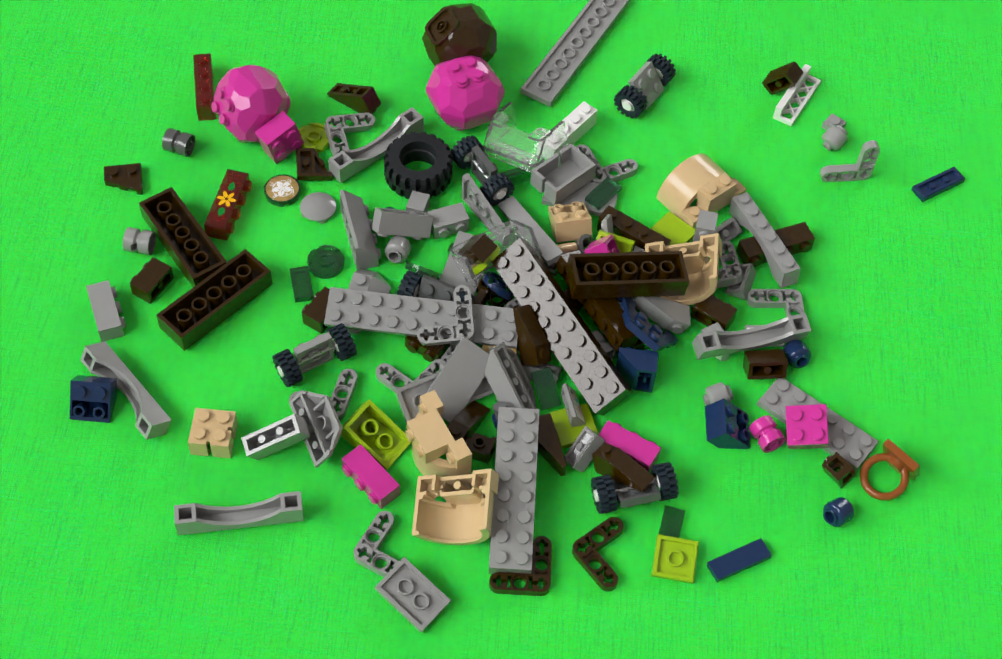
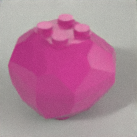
(465, 92)
(248, 100)

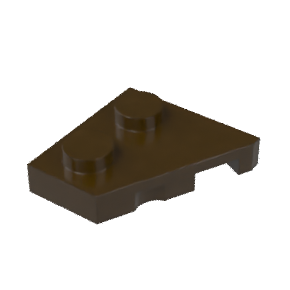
(311, 166)
(124, 177)

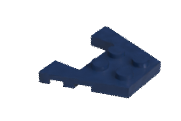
(640, 326)

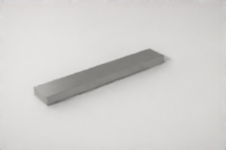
(514, 211)

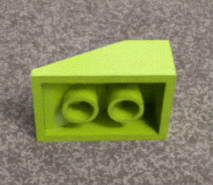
(375, 433)

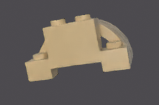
(699, 179)
(700, 270)
(432, 439)
(464, 515)

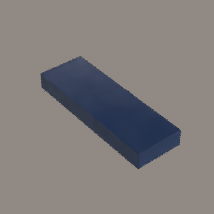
(938, 184)
(739, 560)

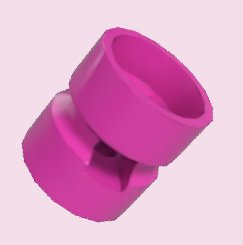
(765, 430)

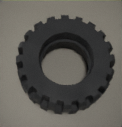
(418, 148)

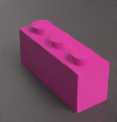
(636, 447)
(370, 476)

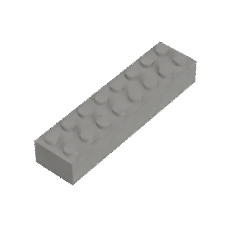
(515, 502)

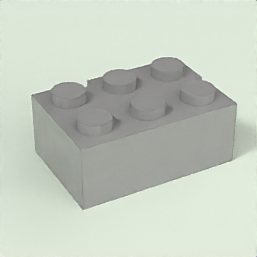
(563, 180)

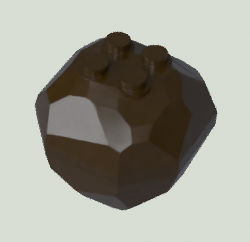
(458, 33)

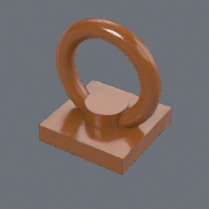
(899, 462)

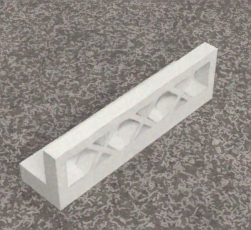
(792, 96)

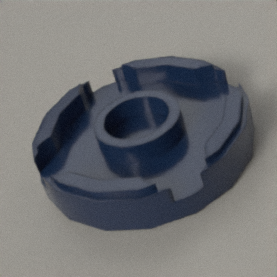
(497, 285)

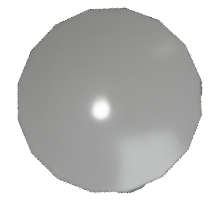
(318, 207)

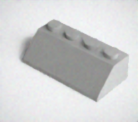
(359, 231)

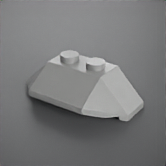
(368, 281)
(509, 378)
(321, 423)

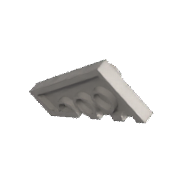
(478, 203)

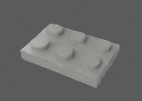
(412, 594)

